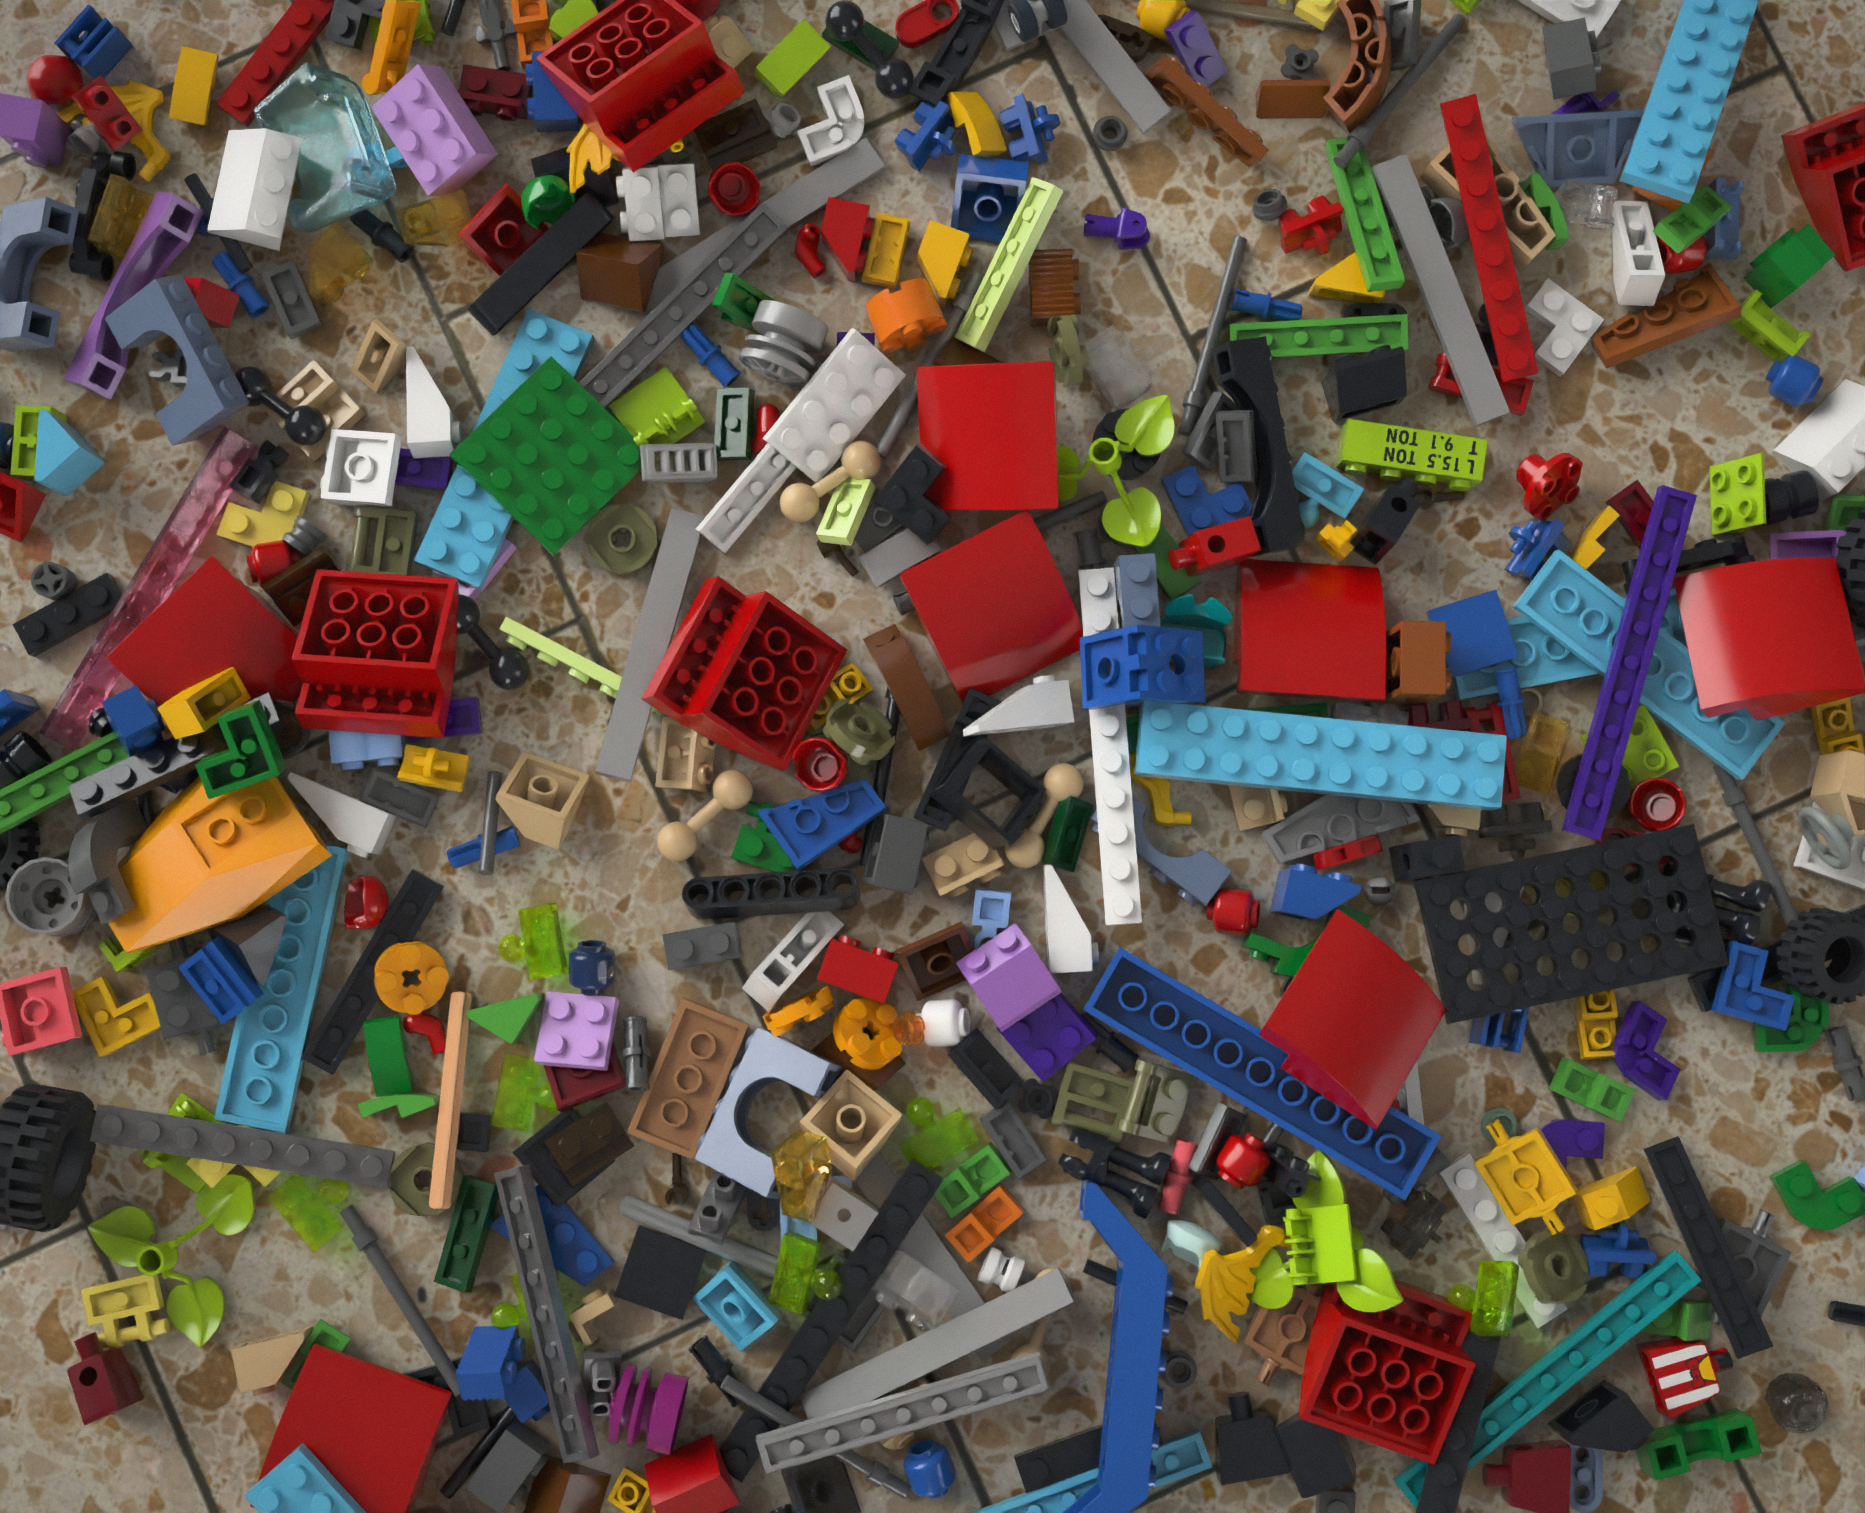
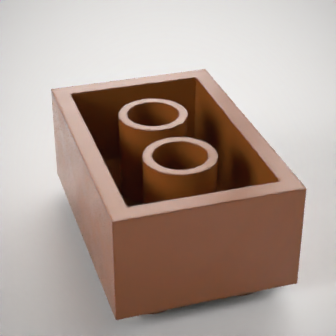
(1417, 662)

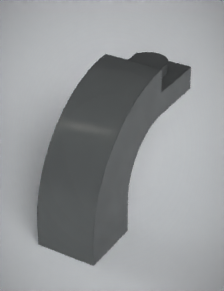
(94, 859)

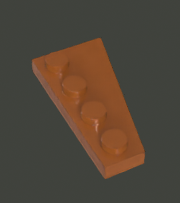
(1204, 111)
(1679, 314)

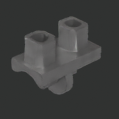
(717, 1208)
(599, 1379)

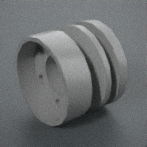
(783, 343)
(33, 904)

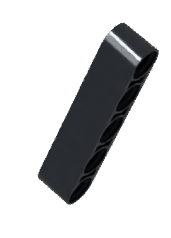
(540, 263)
(756, 885)

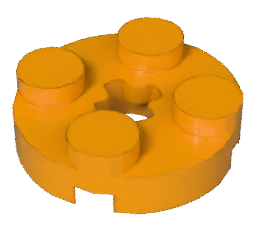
(414, 997)
(809, 1006)
(879, 1020)

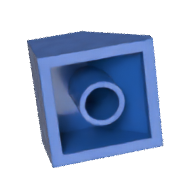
(987, 195)

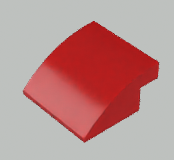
(641, 76)
(1830, 176)
(993, 434)
(994, 607)
(206, 629)
(1310, 631)
(1769, 636)
(377, 653)
(745, 673)
(1354, 1020)
(1388, 1372)
(364, 1426)

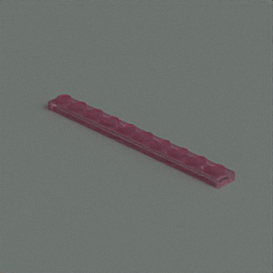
(149, 586)

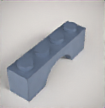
(1195, 875)

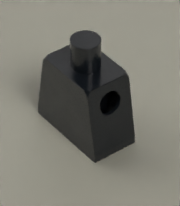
(1386, 521)
(1427, 858)
(1246, 1443)

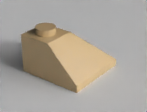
(542, 798)
(853, 1122)

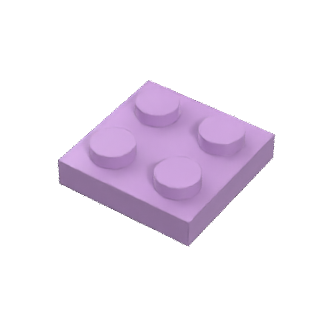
(576, 1031)

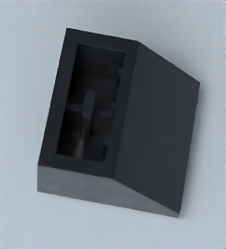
(1366, 382)

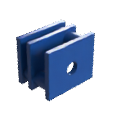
(99, 46)
(1487, 1030)

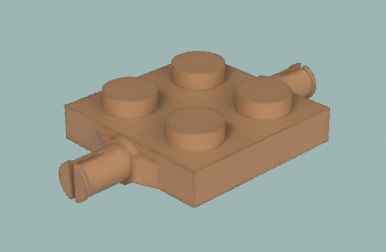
(1284, 1333)

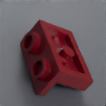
(495, 92)

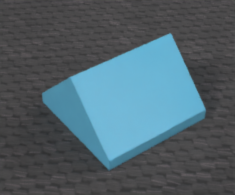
(62, 455)
(737, 1305)

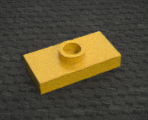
(886, 250)

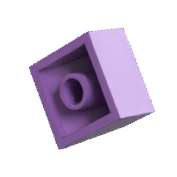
(33, 130)
(1008, 977)

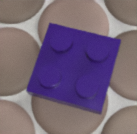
(1050, 1036)

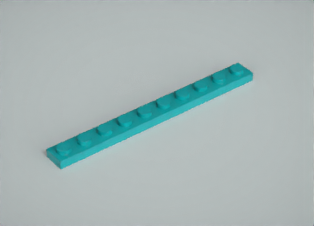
(1569, 1361)

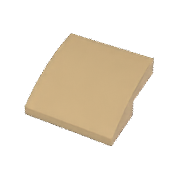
(317, 389)

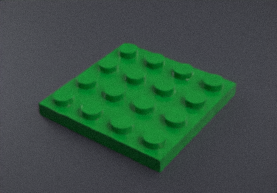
(550, 456)

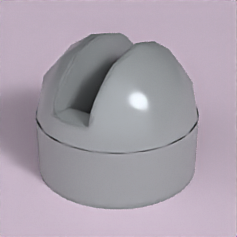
(1380, 882)

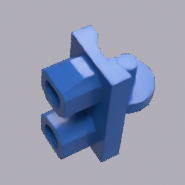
(1023, 116)
(932, 137)
(1533, 544)
(1619, 1246)

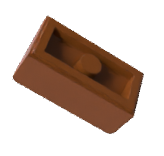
(1291, 99)

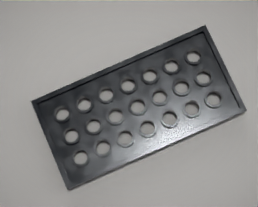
(1566, 981)

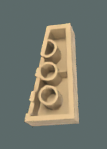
(1524, 222)

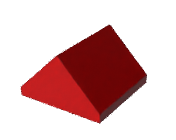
(500, 231)
(17, 506)
(691, 1480)

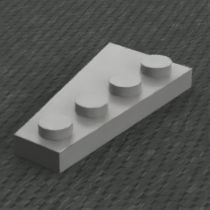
(1334, 822)

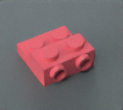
(38, 1011)

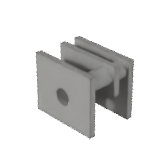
(844, 1214)

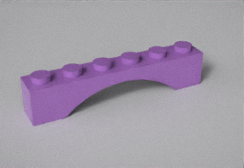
(157, 243)

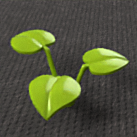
(1149, 430)
(125, 1237)
(1374, 1285)

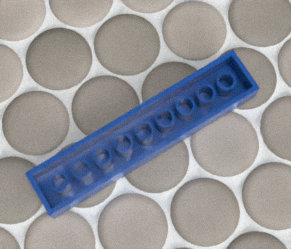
(1247, 1068)

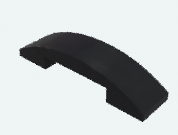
(956, 51)
(974, 707)

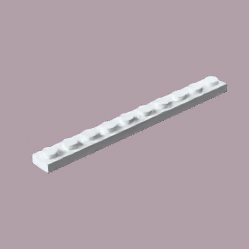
(1111, 767)

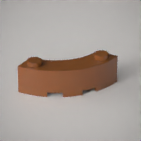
(1369, 66)

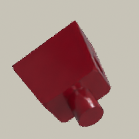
(101, 1380)
(1533, 1476)

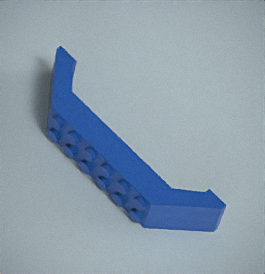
(1133, 1363)

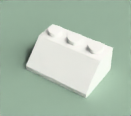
(255, 186)
(1829, 440)

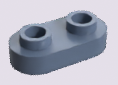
(1589, 1473)

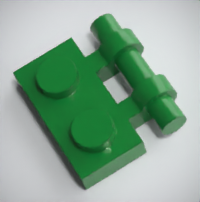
(759, 846)

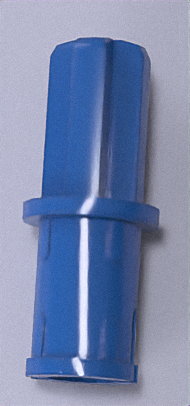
(240, 284)
(1265, 306)
(710, 355)
(1511, 703)
(470, 851)

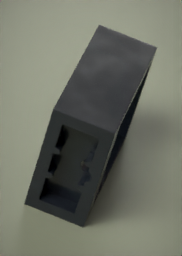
(1005, 771)

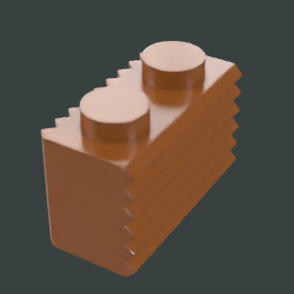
(1052, 285)

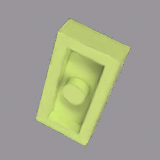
(845, 511)

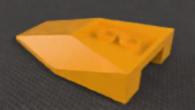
(213, 861)

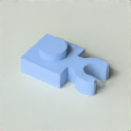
(990, 912)

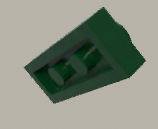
(467, 1234)

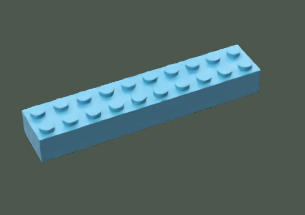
(1320, 755)

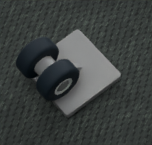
(1028, 19)

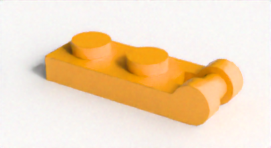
(392, 46)

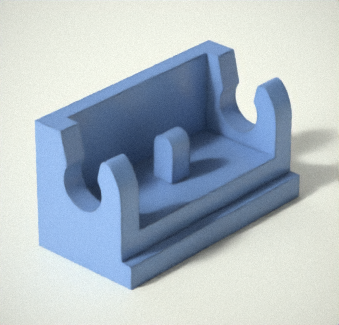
(1724, 235)

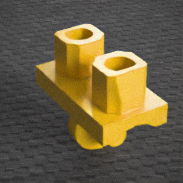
(434, 768)

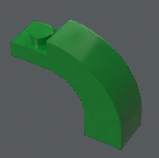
(1289, 959)

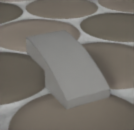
(896, 556)

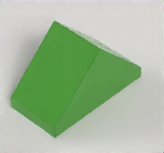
(508, 1018)

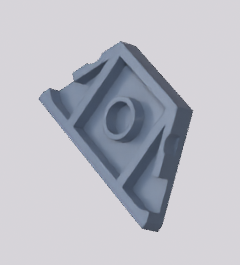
(1578, 145)

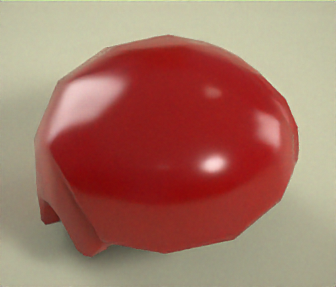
(54, 79)
(734, 189)
(820, 764)
(1658, 804)
(365, 903)

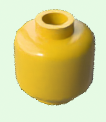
(1159, 15)

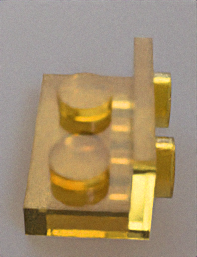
(119, 216)

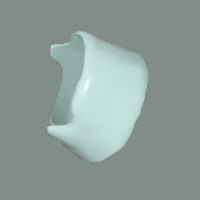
(1189, 1241)

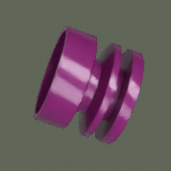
(647, 1409)

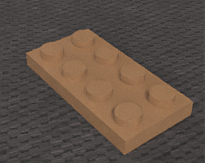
(688, 1078)

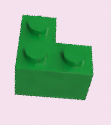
(1788, 264)
(251, 752)

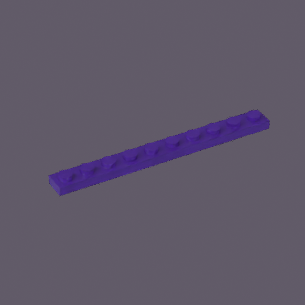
(1629, 662)

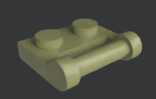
(393, 540)
(1095, 1090)
(1164, 1104)

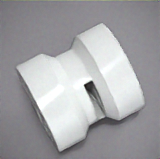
(993, 1266)

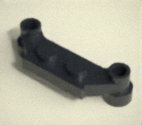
(89, 193)
(1703, 555)

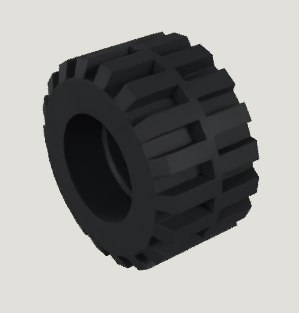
(1805, 952)

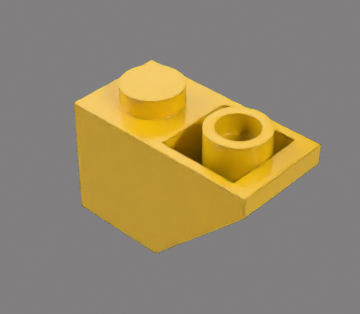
(941, 258)

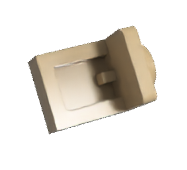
(727, 40)
(593, 1305)

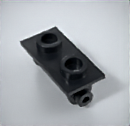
(1288, 1171)

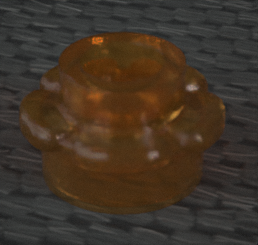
(909, 1029)

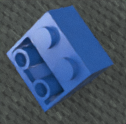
(1309, 896)

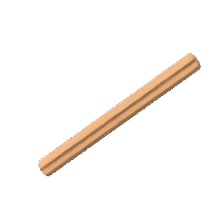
(450, 1101)

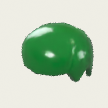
(546, 200)

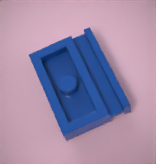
(221, 980)

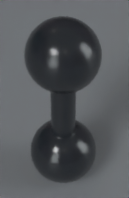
(845, 23)
(302, 424)
(508, 667)

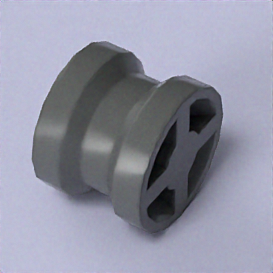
(304, 536)
(46, 577)

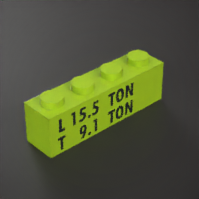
(1411, 454)

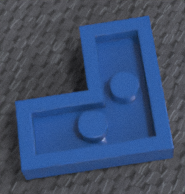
(1198, 509)
(1740, 989)

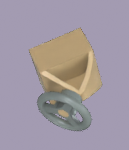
(1841, 794)

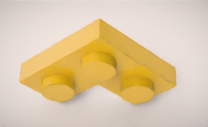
(108, 1022)

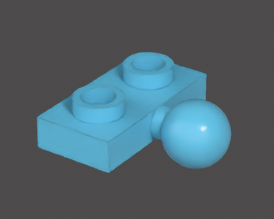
(1323, 487)

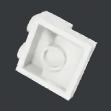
(659, 201)
(360, 468)

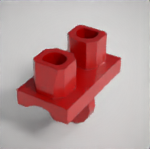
(107, 113)
(1313, 229)

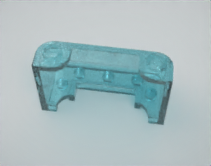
(332, 121)

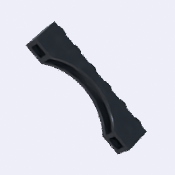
(1247, 376)

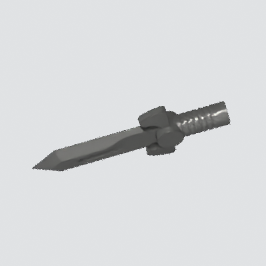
(492, 18)

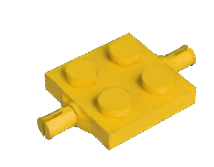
(1525, 1176)

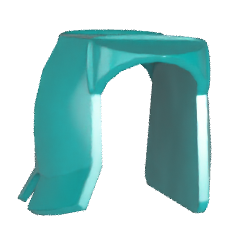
(1205, 617)

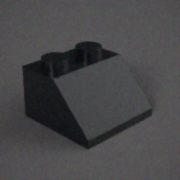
(1603, 1420)

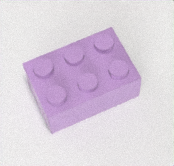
(434, 130)

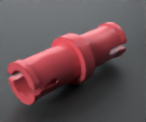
(1177, 1176)

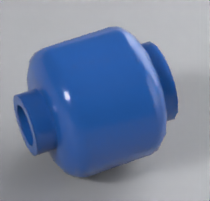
(1794, 380)
(929, 1468)

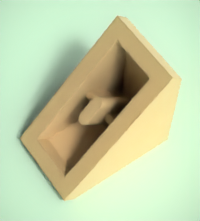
(379, 357)

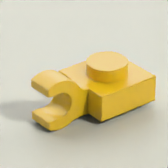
(1336, 540)

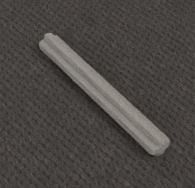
(678, 1227)

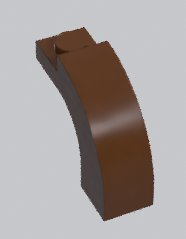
(907, 687)

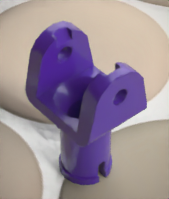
(1587, 103)
(1123, 228)

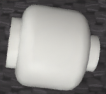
(945, 1022)

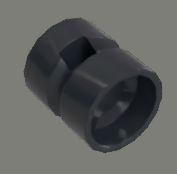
(1790, 496)
(21, 758)

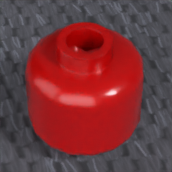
(1687, 260)
(270, 560)
(1234, 911)
(1243, 1160)

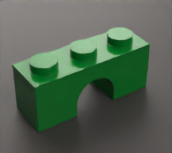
(1720, 1435)

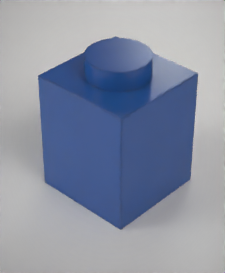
(528, 1394)

